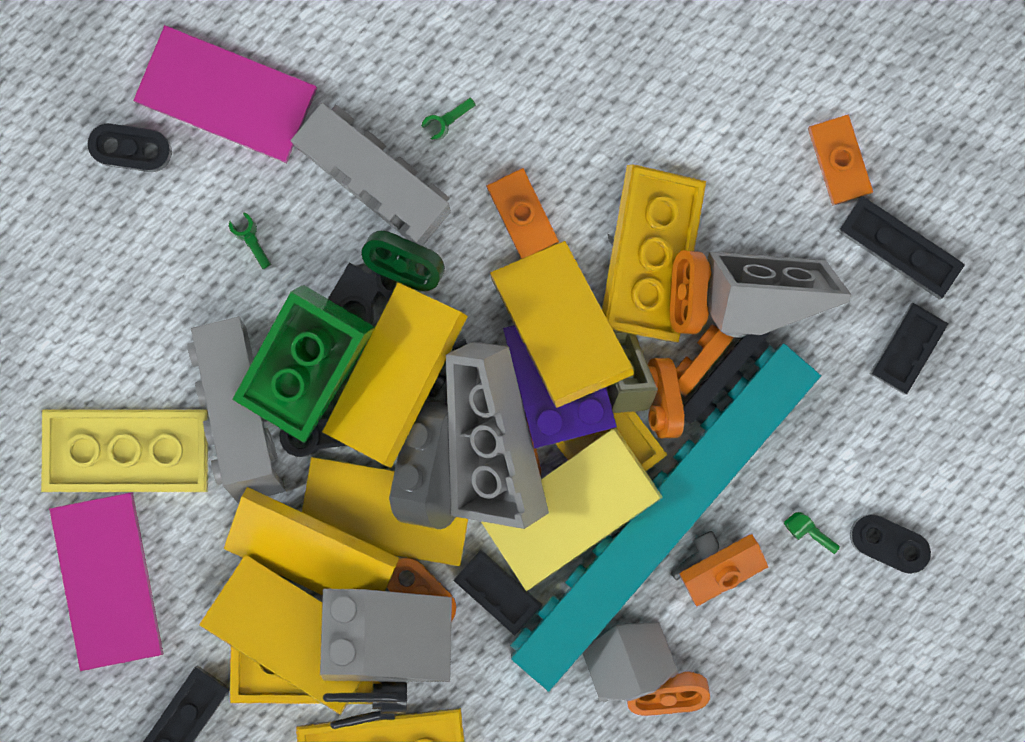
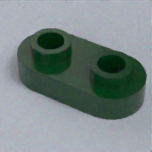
(403, 260)

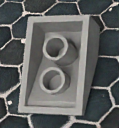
(769, 291)
(385, 636)

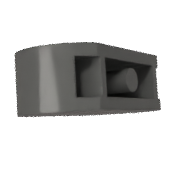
(422, 471)

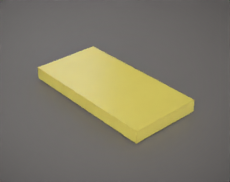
(124, 451)
(585, 504)

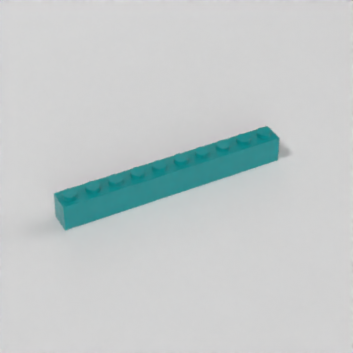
(644, 541)

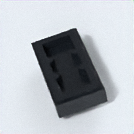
(909, 348)
(497, 592)

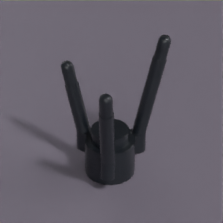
(386, 696)

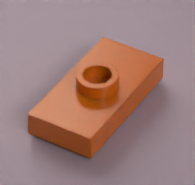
(840, 160)
(522, 213)
(724, 570)

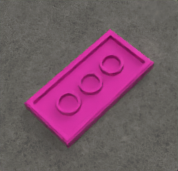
(225, 94)
(106, 581)

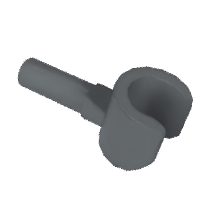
(706, 546)

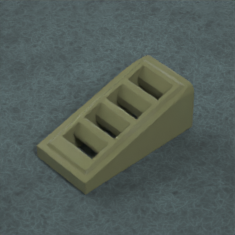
(634, 392)

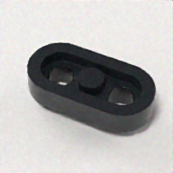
(131, 147)
(891, 543)

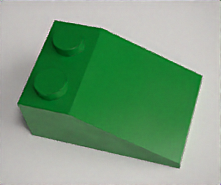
(303, 362)

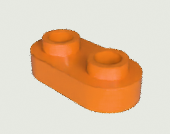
(689, 292)
(691, 371)
(667, 410)
(424, 581)
(678, 694)

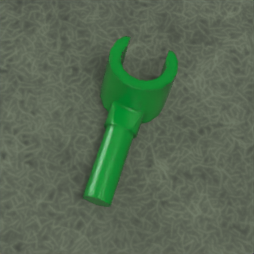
(448, 118)
(251, 241)
(801, 524)

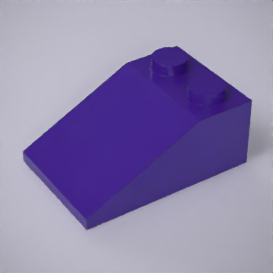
(545, 421)

